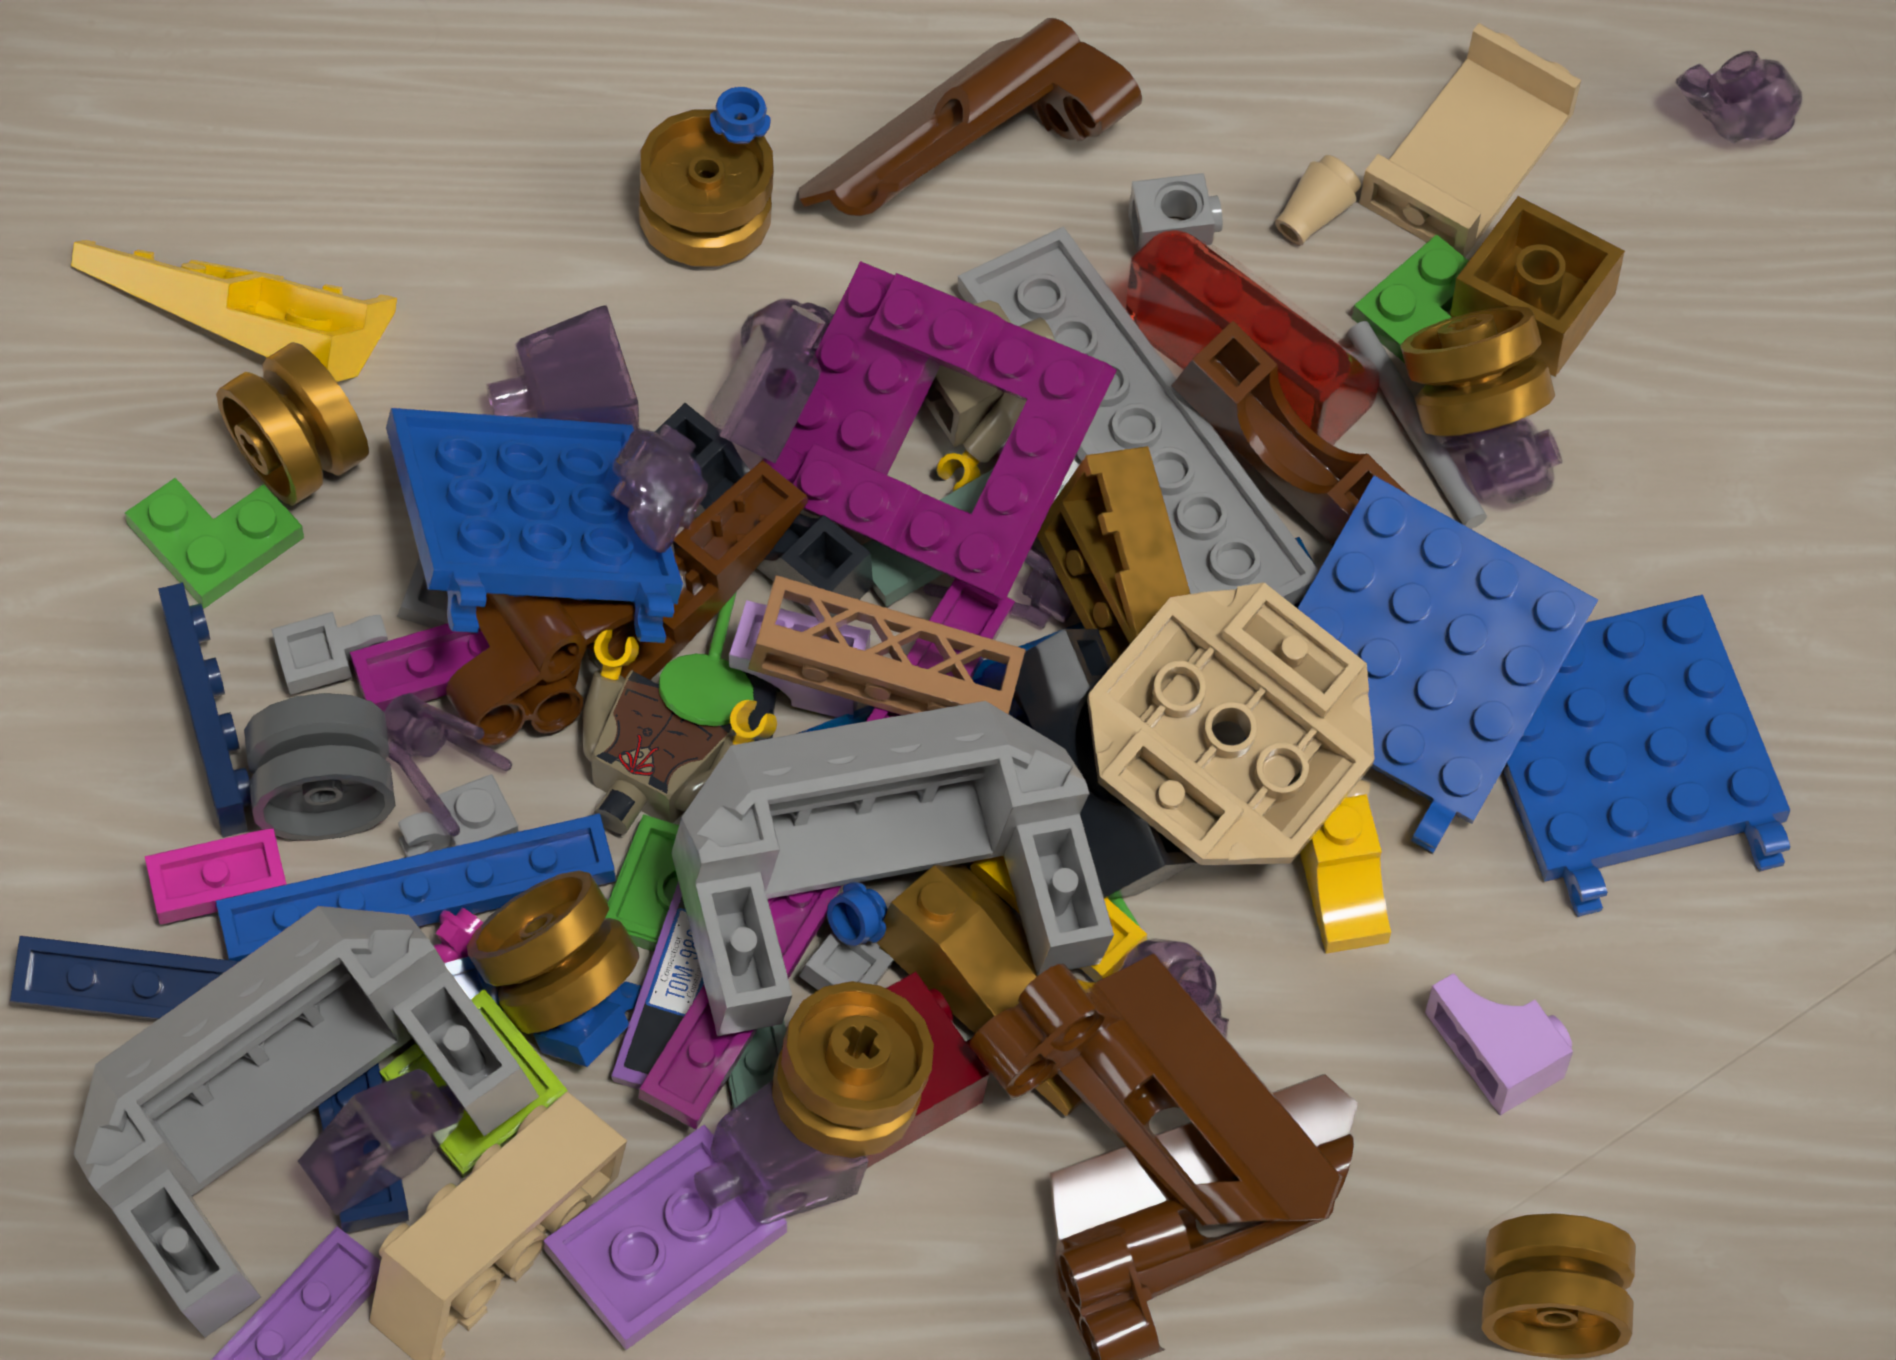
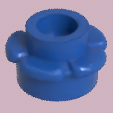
(740, 115)
(857, 915)

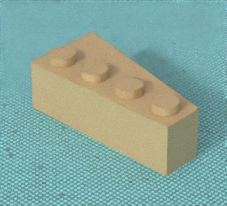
(491, 1225)

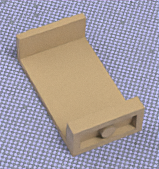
(1473, 143)

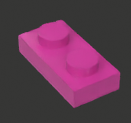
(194, 877)

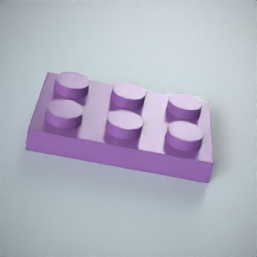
(656, 1243)

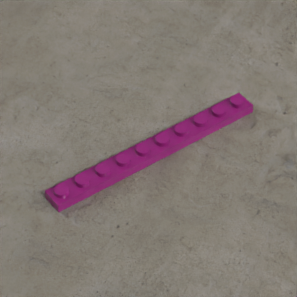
(695, 1058)

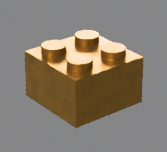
(1544, 266)

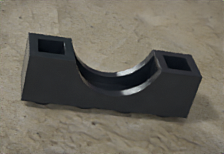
(810, 549)
(1054, 695)

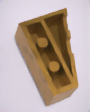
(1114, 545)

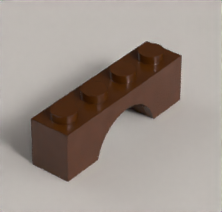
(1242, 399)

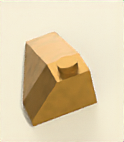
(967, 949)

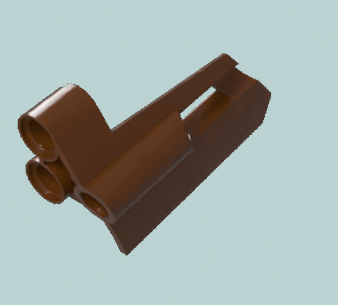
(1062, 79)
(530, 662)
(1149, 1047)
(1133, 1240)

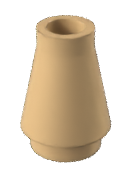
(1319, 197)

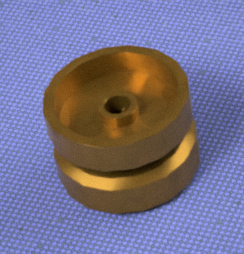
(702, 194)
(1478, 371)
(292, 423)
(553, 952)
(852, 1069)
(1558, 1286)

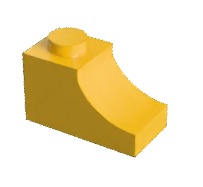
(1346, 879)

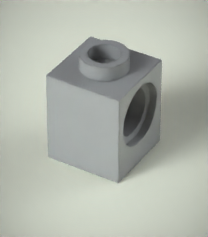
(1178, 196)

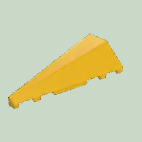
(249, 305)

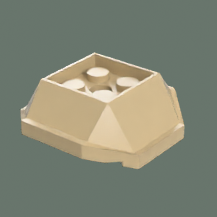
(1244, 662)

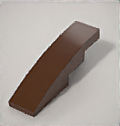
(715, 561)

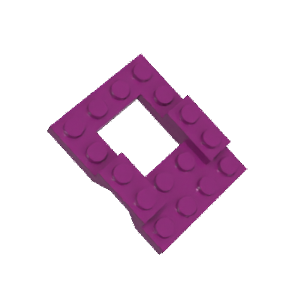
(870, 387)

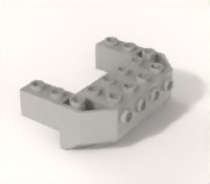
(878, 806)
(257, 1058)

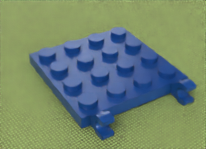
(525, 514)
(1451, 642)
(1643, 752)

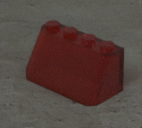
(1191, 290)

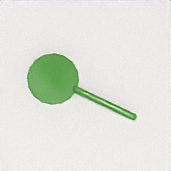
(704, 685)

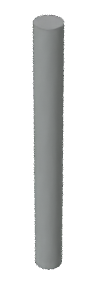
(1405, 408)

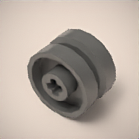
(319, 766)

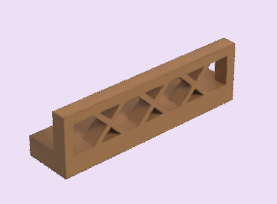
(867, 674)

